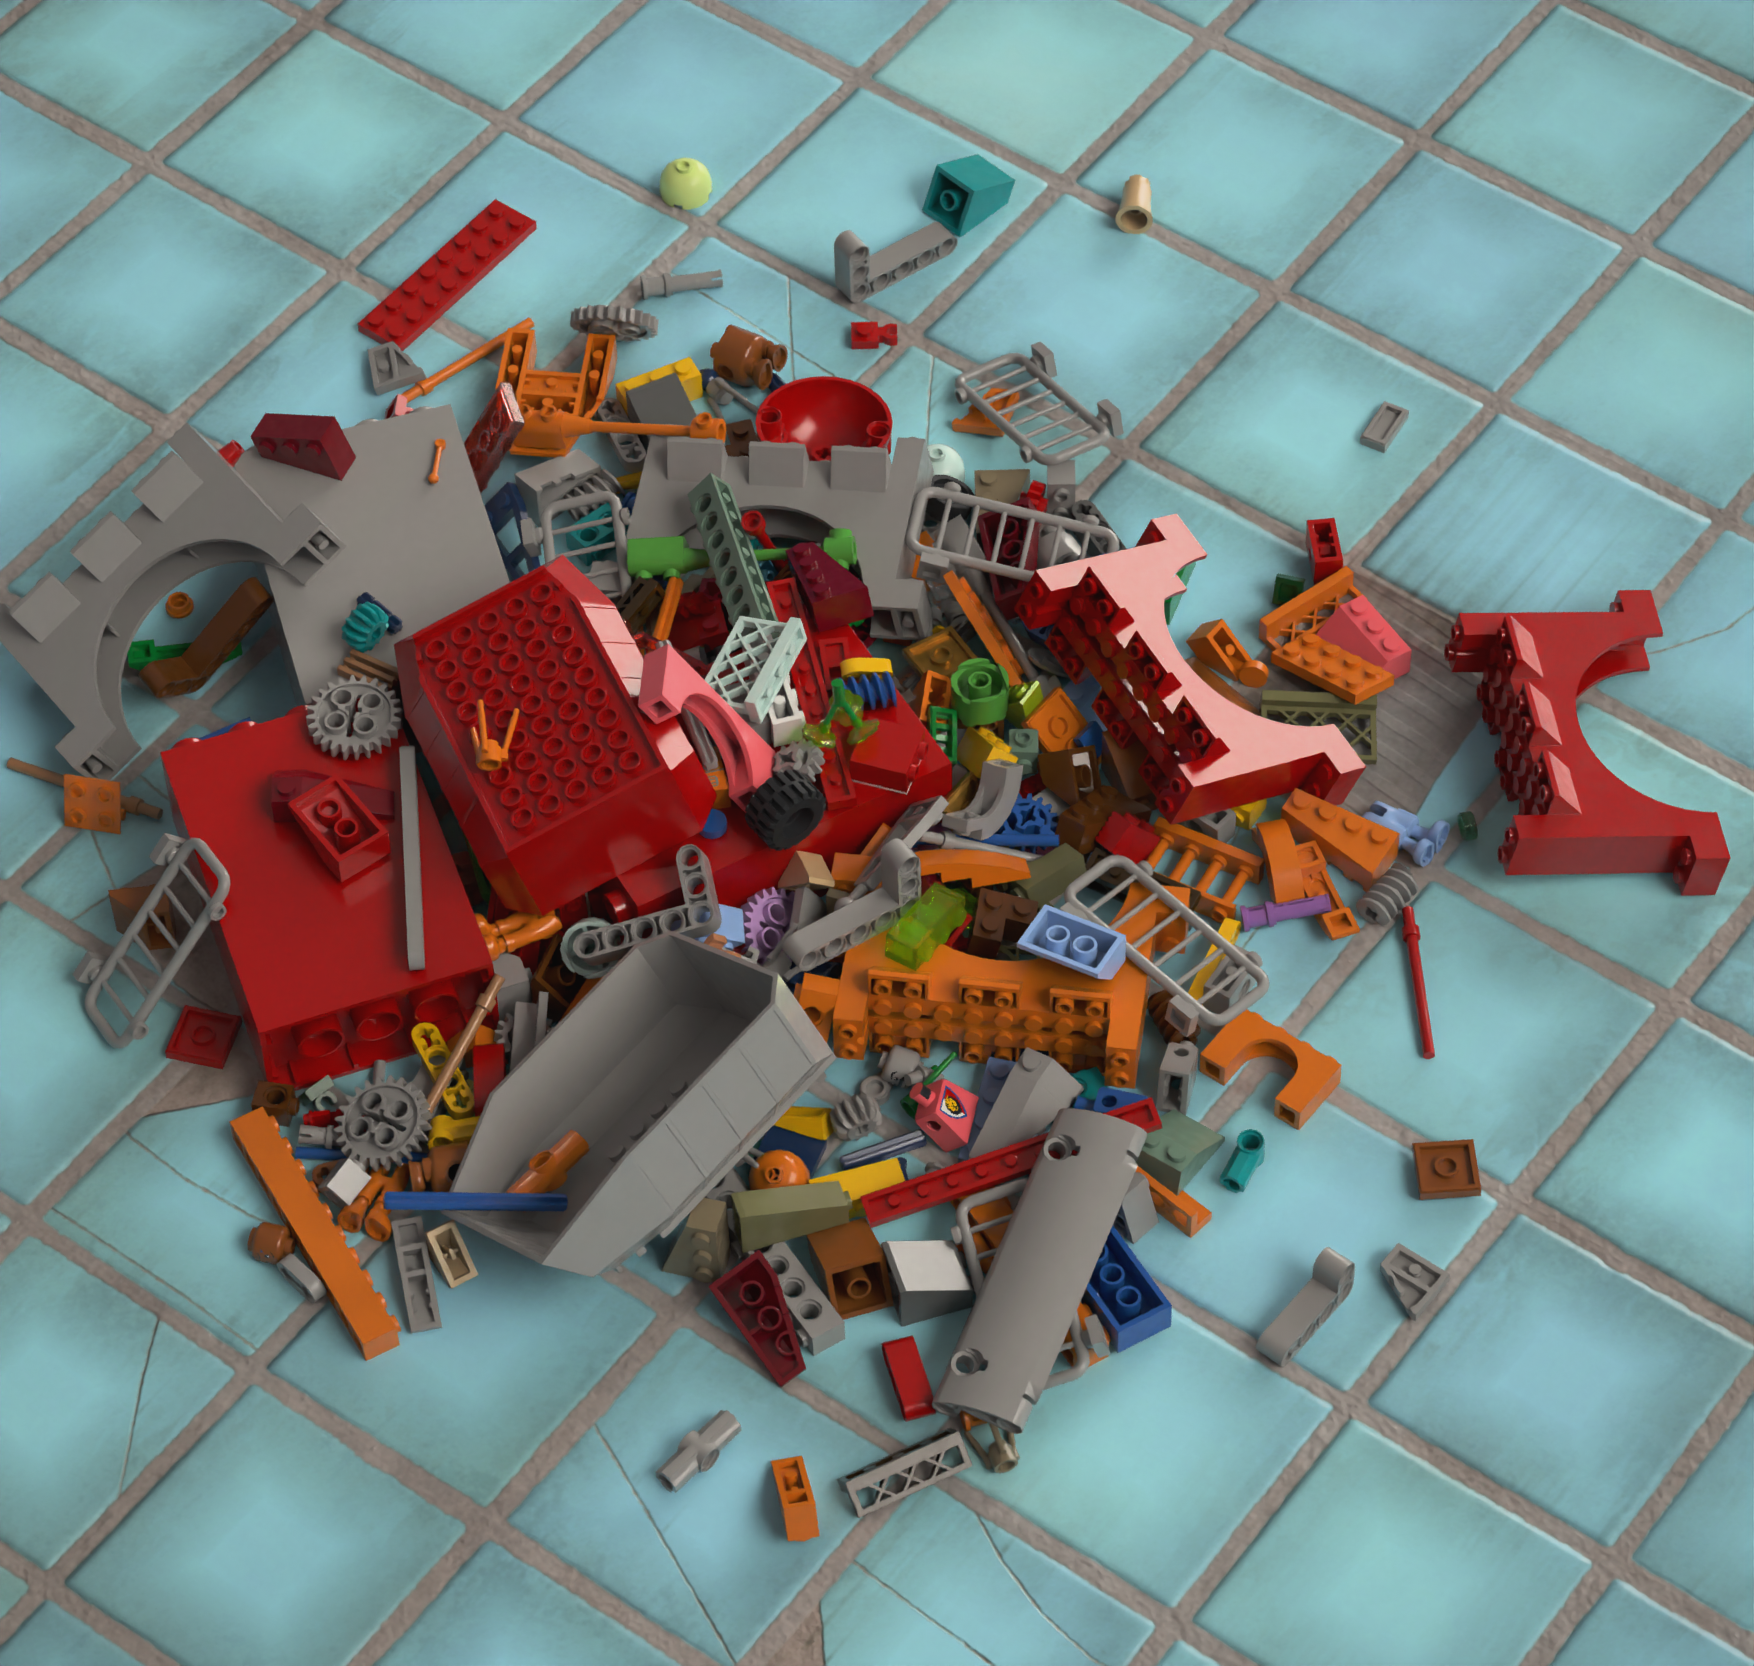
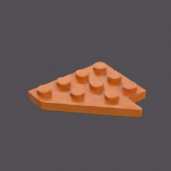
(985, 626)

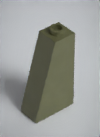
(787, 1212)

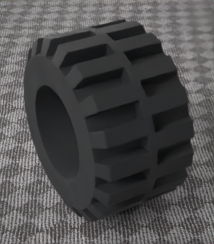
(785, 809)

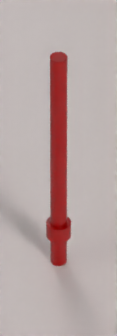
(1411, 936)

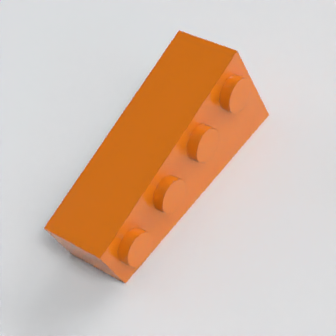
(1345, 839)

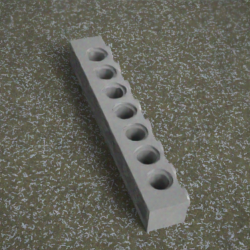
(816, 1333)

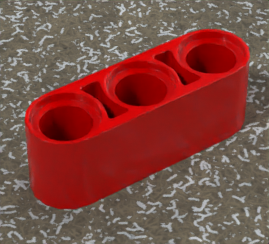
(488, 1072)
(908, 1378)

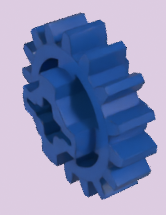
(1030, 818)

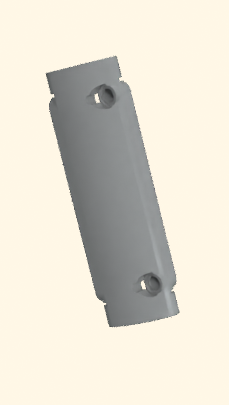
(1041, 1269)

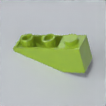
(1023, 701)

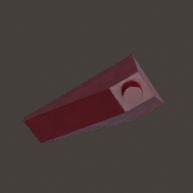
(293, 783)

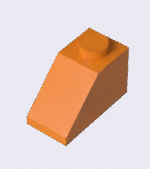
(1218, 648)

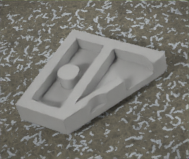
(1413, 1279)

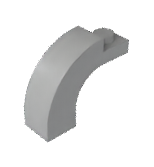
(992, 803)

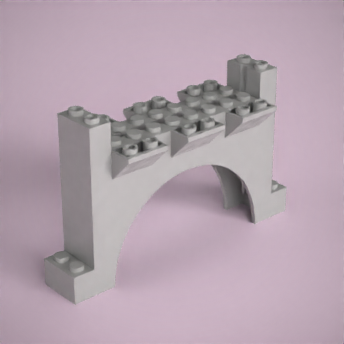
(801, 503)
(80, 630)

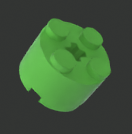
(980, 692)

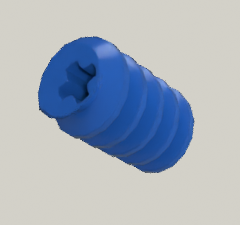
(873, 690)

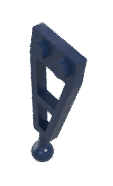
(500, 510)

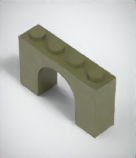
(1048, 875)

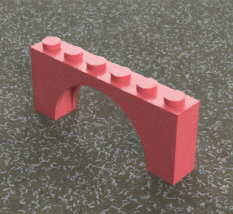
(672, 684)

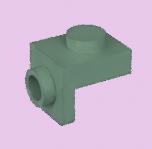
(1025, 748)

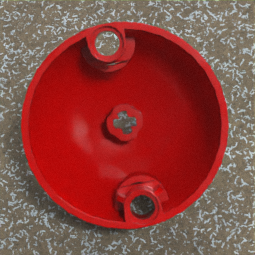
(824, 415)

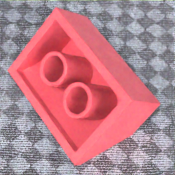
(1365, 633)

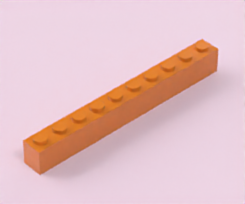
(315, 1233)

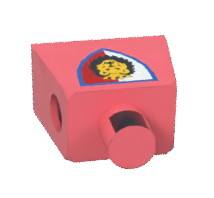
(945, 1112)

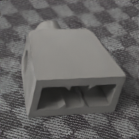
(1178, 1063)

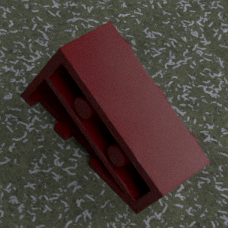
(305, 443)

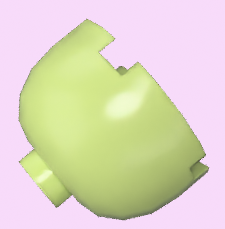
(685, 183)

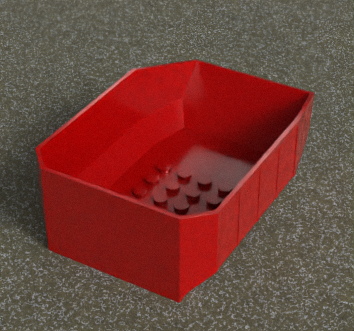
(586, 769)

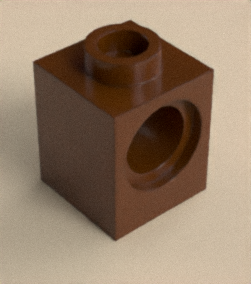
(283, 1095)

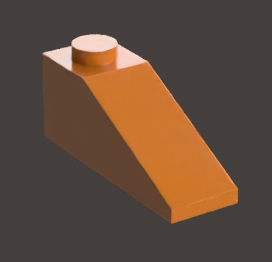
(795, 1499)

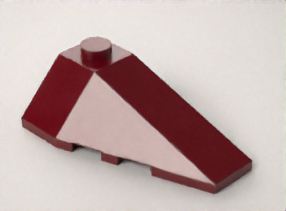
(759, 1310)

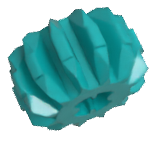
(365, 627)

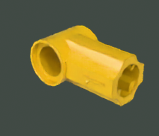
(448, 1130)

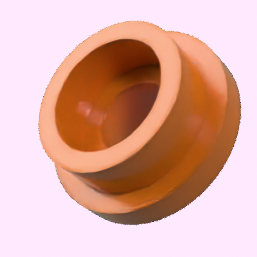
(179, 605)

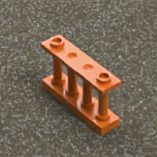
(1218, 857)

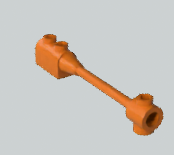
(555, 428)

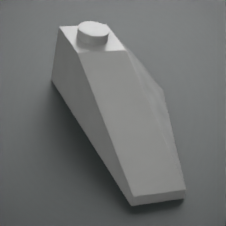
(1027, 1102)

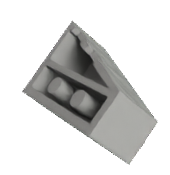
(553, 480)
(1137, 1210)

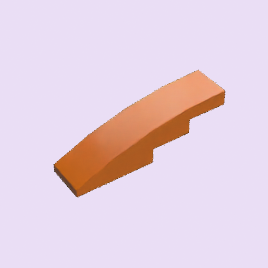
(979, 866)

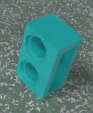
(593, 535)

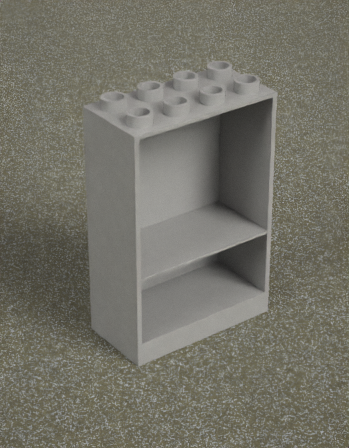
(406, 540)

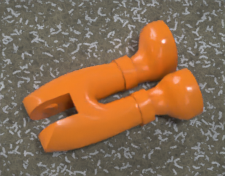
(516, 931)
(376, 1222)

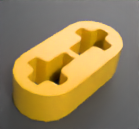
(866, 666)

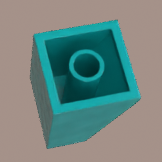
(966, 193)

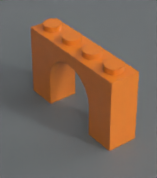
(1254, 1037)

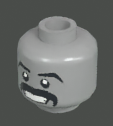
(897, 1064)

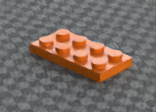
(1332, 668)

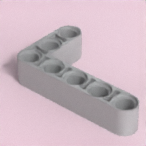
(865, 275)
(863, 917)
(660, 921)

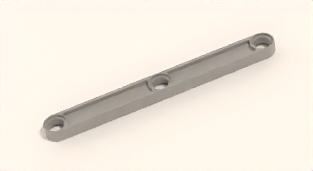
(412, 859)

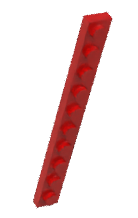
(813, 697)
(980, 1172)

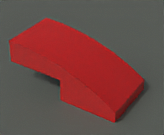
(832, 653)

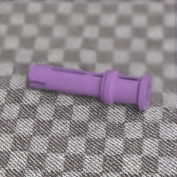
(1271, 913)

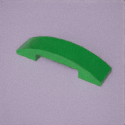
(145, 652)

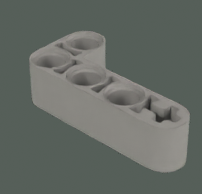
(1309, 1308)

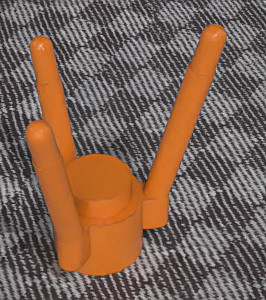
(488, 752)

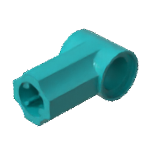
(1243, 1161)

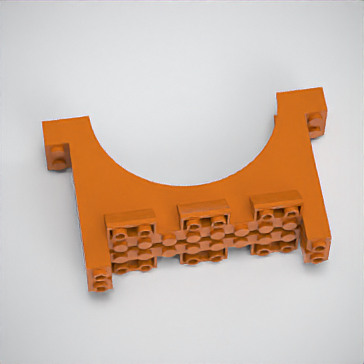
(1001, 1002)

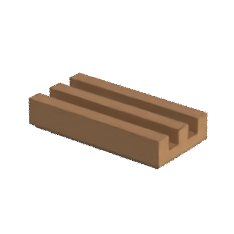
(371, 667)

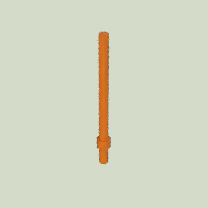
(426, 386)

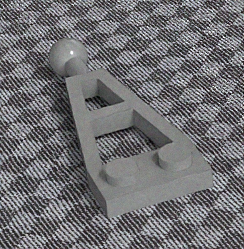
(914, 823)

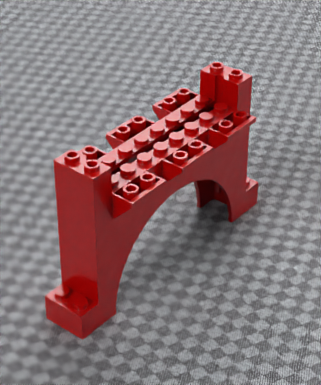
(1199, 744)
(1570, 805)

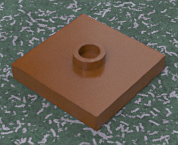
(1446, 1169)

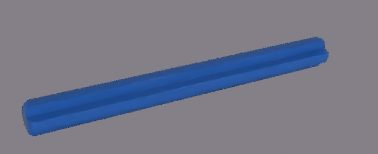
(475, 1201)

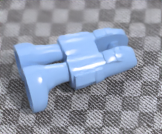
(1408, 826)

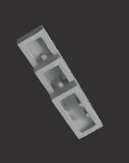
(416, 1274)

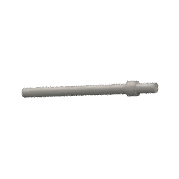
(948, 840)

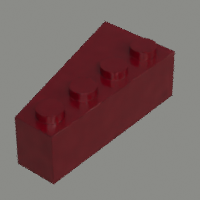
(827, 588)
(1009, 590)

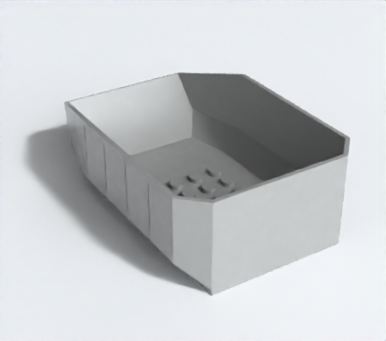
(667, 1081)

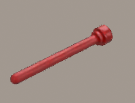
(754, 525)

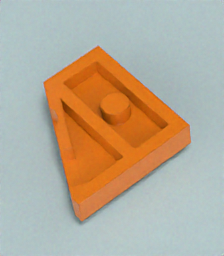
(978, 423)

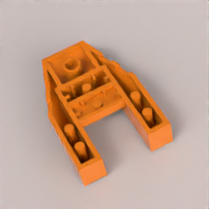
(569, 392)

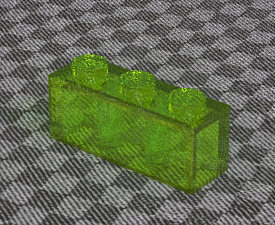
(925, 926)

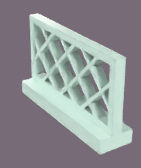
(771, 670)

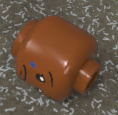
(271, 1242)

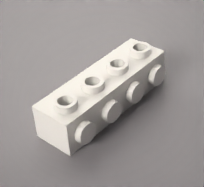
(783, 714)

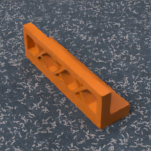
(1303, 607)
(1179, 1210)

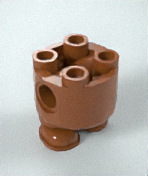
(747, 358)
(436, 1167)

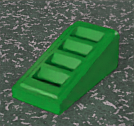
(951, 728)

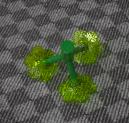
(848, 711)

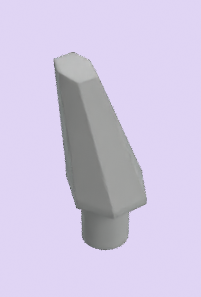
(920, 1075)

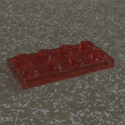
(493, 434)

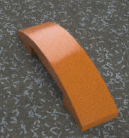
(1318, 882)

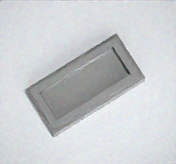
(1384, 427)

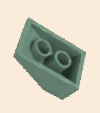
(1178, 1150)

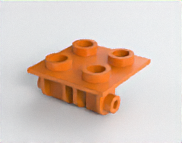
(93, 804)

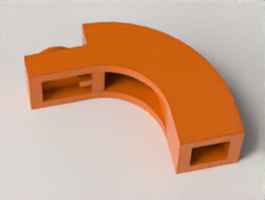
(1280, 860)

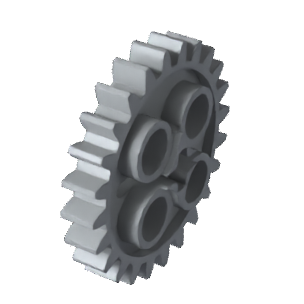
(623, 323)
(331, 719)
(394, 1098)

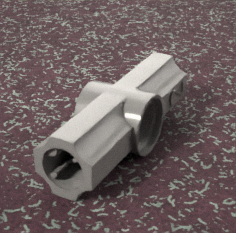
(698, 1451)

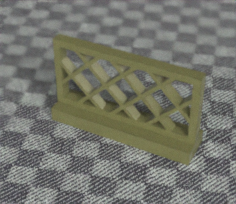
(1324, 706)

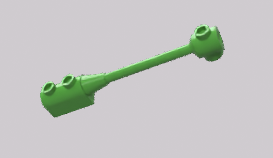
(673, 556)

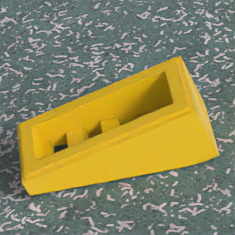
(807, 1121)

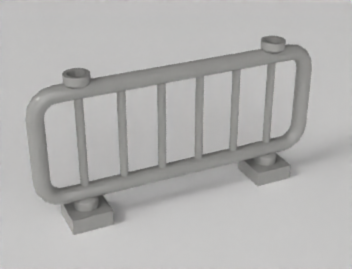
(1042, 368)
(534, 536)
(935, 562)
(98, 968)
(1182, 1008)
(962, 1234)

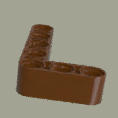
(211, 647)

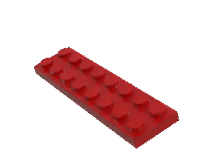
(447, 275)

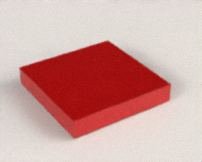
(203, 1037)

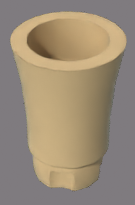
(1135, 206)

